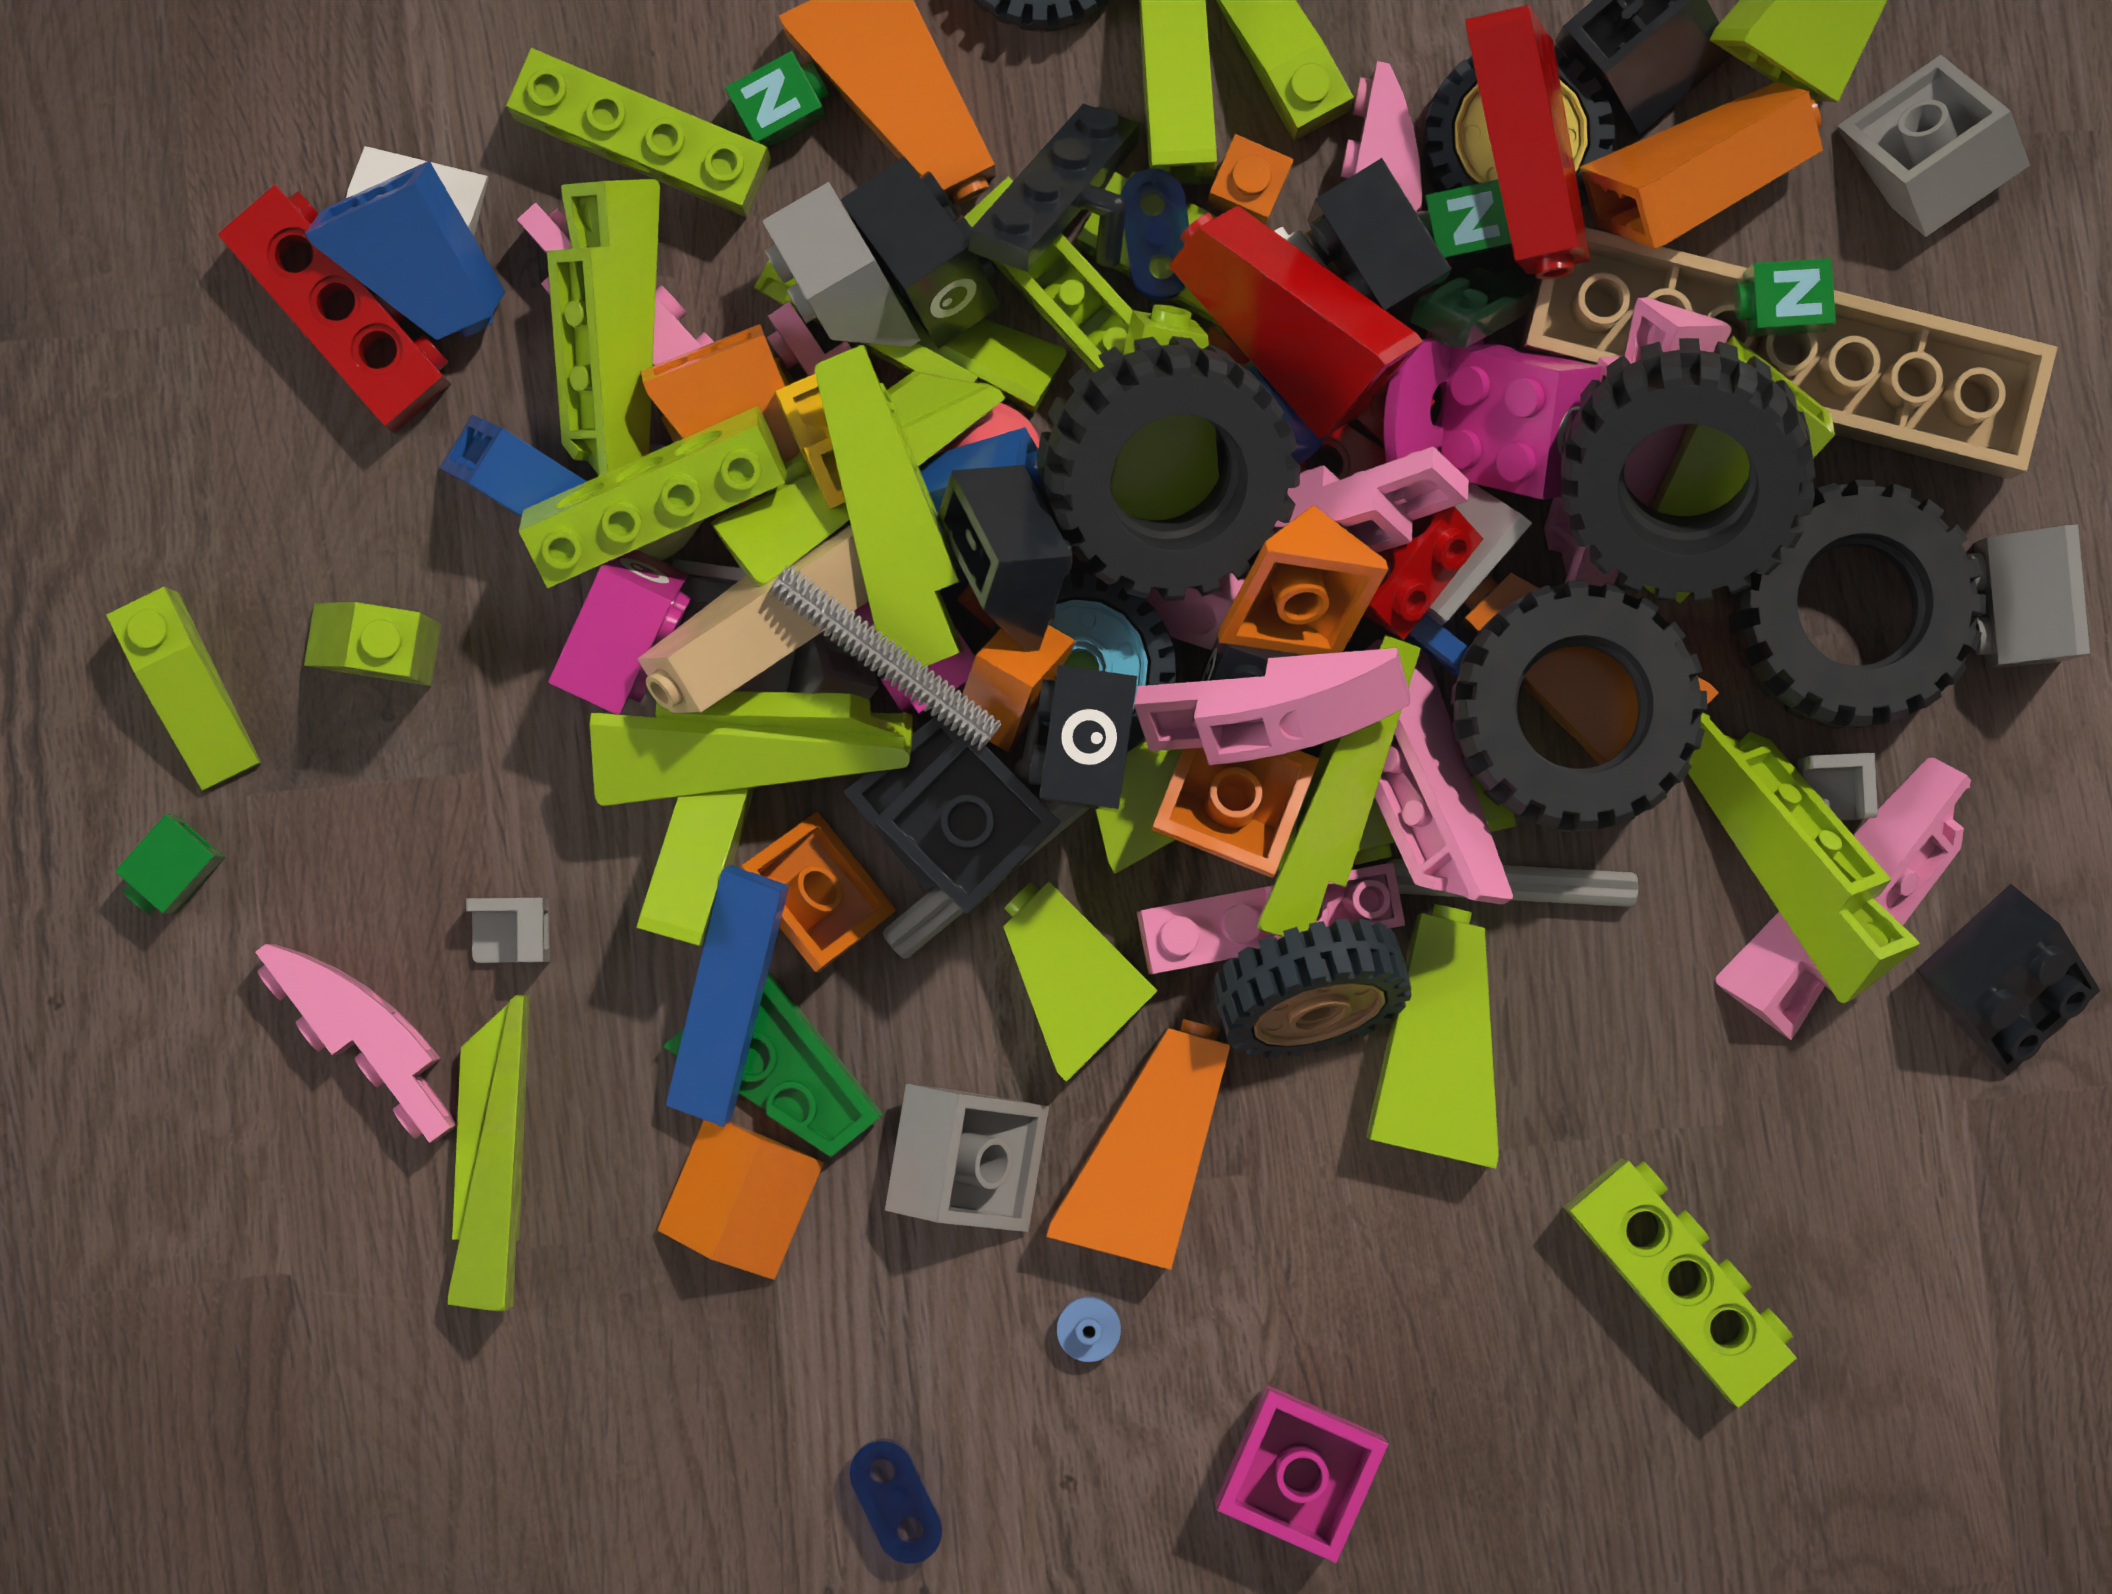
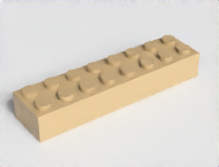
(1879, 370)

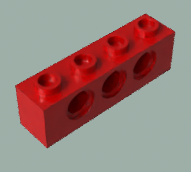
(392, 393)

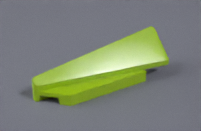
(605, 319)
(983, 353)
(889, 511)
(796, 518)
(743, 744)
(1333, 816)
(1802, 859)
(490, 1160)

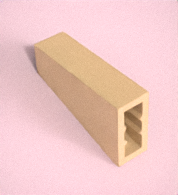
(747, 630)

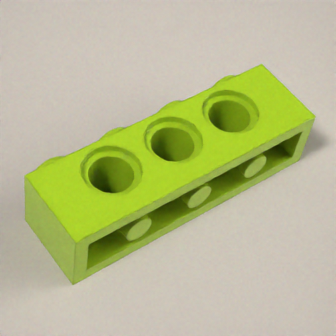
(639, 132)
(1068, 294)
(652, 497)
(1735, 1367)

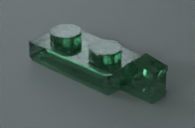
(1475, 305)

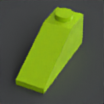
(1289, 62)
(184, 686)

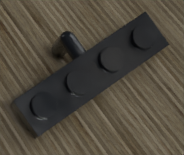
(1055, 189)

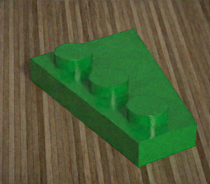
(800, 1076)

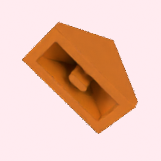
(1010, 679)

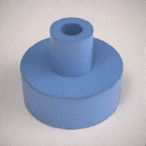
(1088, 1312)

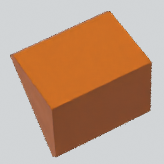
(1305, 589)
(1236, 807)
(829, 892)
(740, 1198)

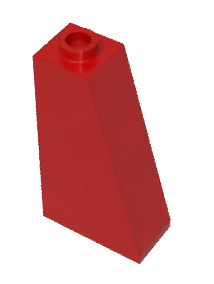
(1529, 140)
(1293, 318)

